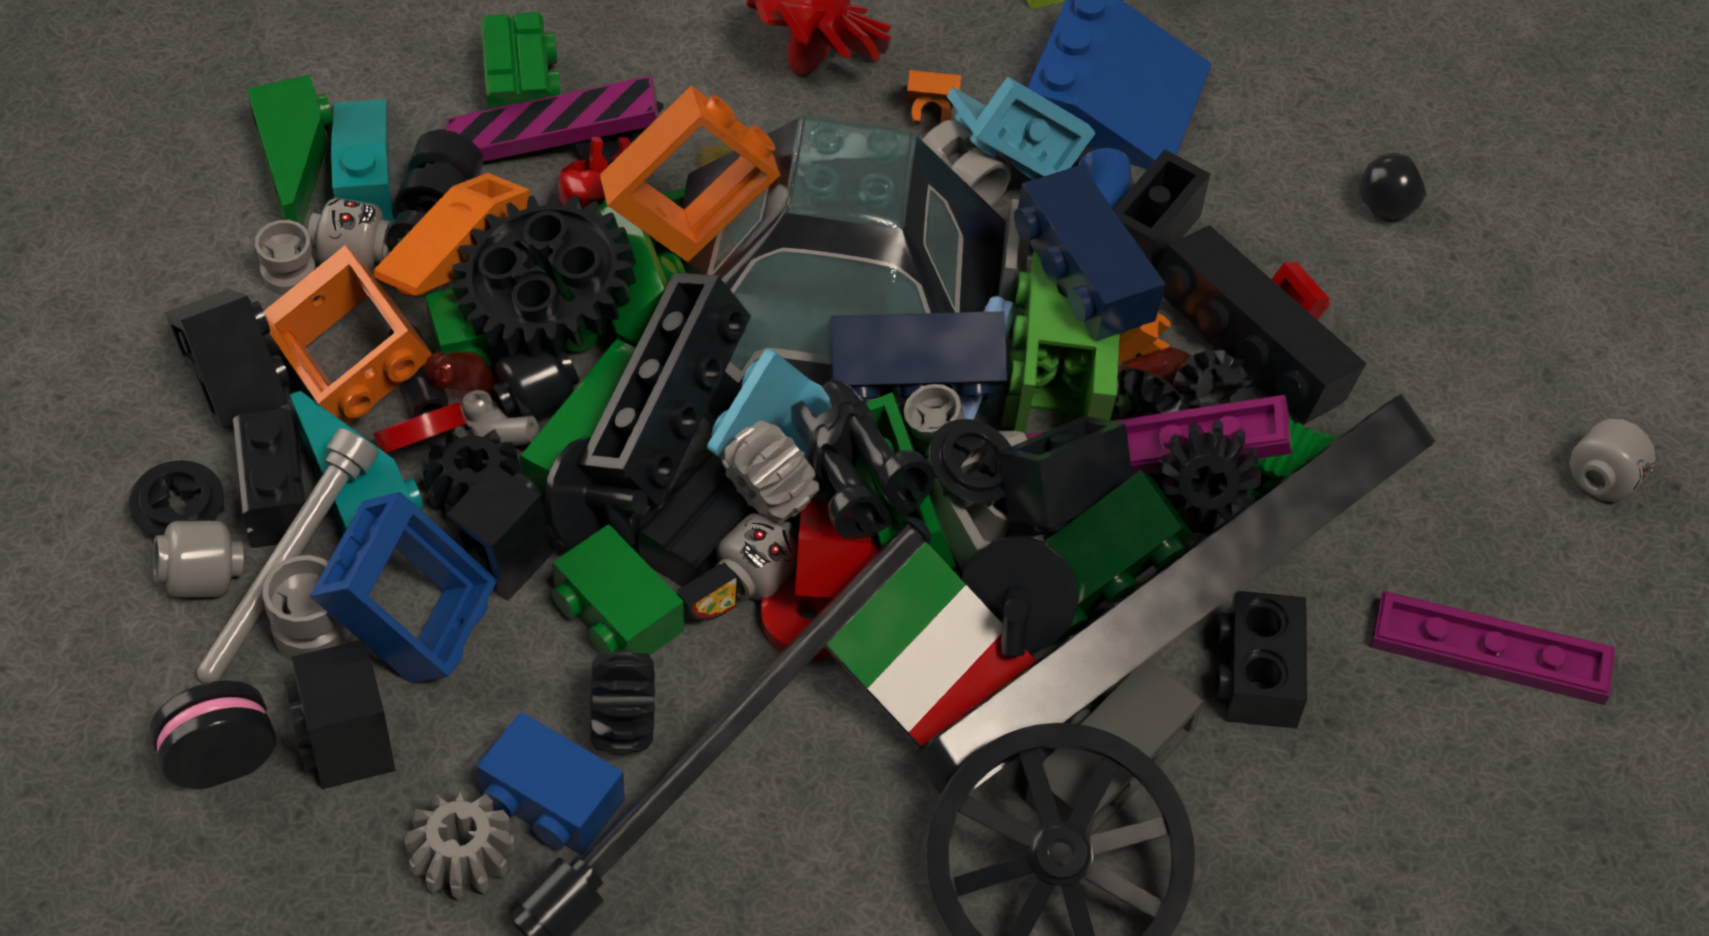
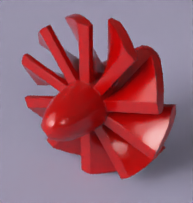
(821, 26)

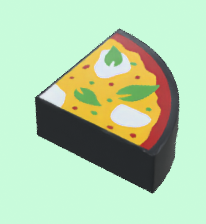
(710, 593)

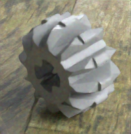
(770, 471)
(438, 854)

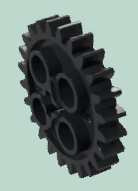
(520, 302)

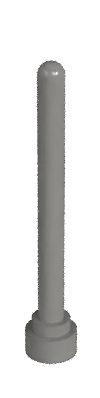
(346, 459)

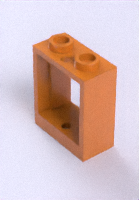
(690, 228)
(299, 320)

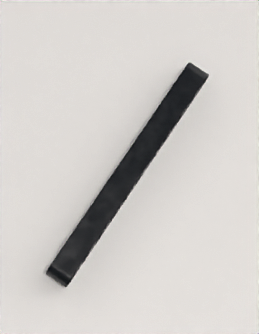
(1185, 589)

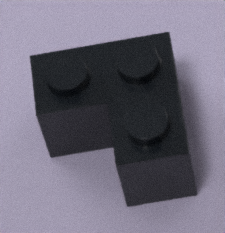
(228, 353)
(339, 715)

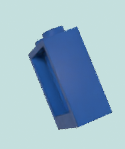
(357, 564)

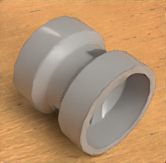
(284, 255)
(928, 411)

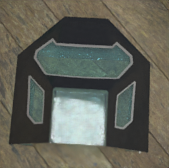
(846, 229)

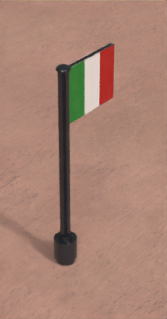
(897, 628)

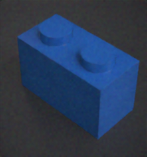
(551, 784)

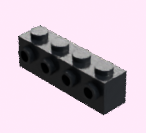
(1258, 324)
(666, 386)

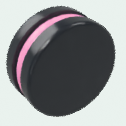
(212, 734)

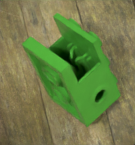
(1044, 334)

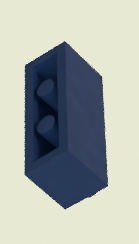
(1088, 252)
(918, 351)

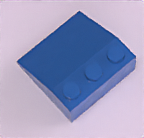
(1121, 78)

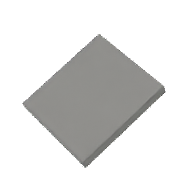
(1013, 259)

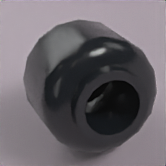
(534, 384)

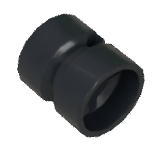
(435, 166)

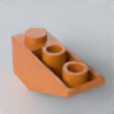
(431, 248)

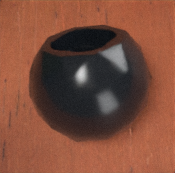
(1392, 186)

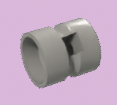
(982, 172)
(294, 617)

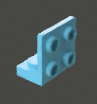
(1024, 127)
(767, 395)

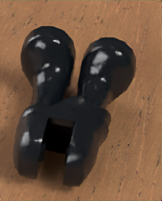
(832, 449)

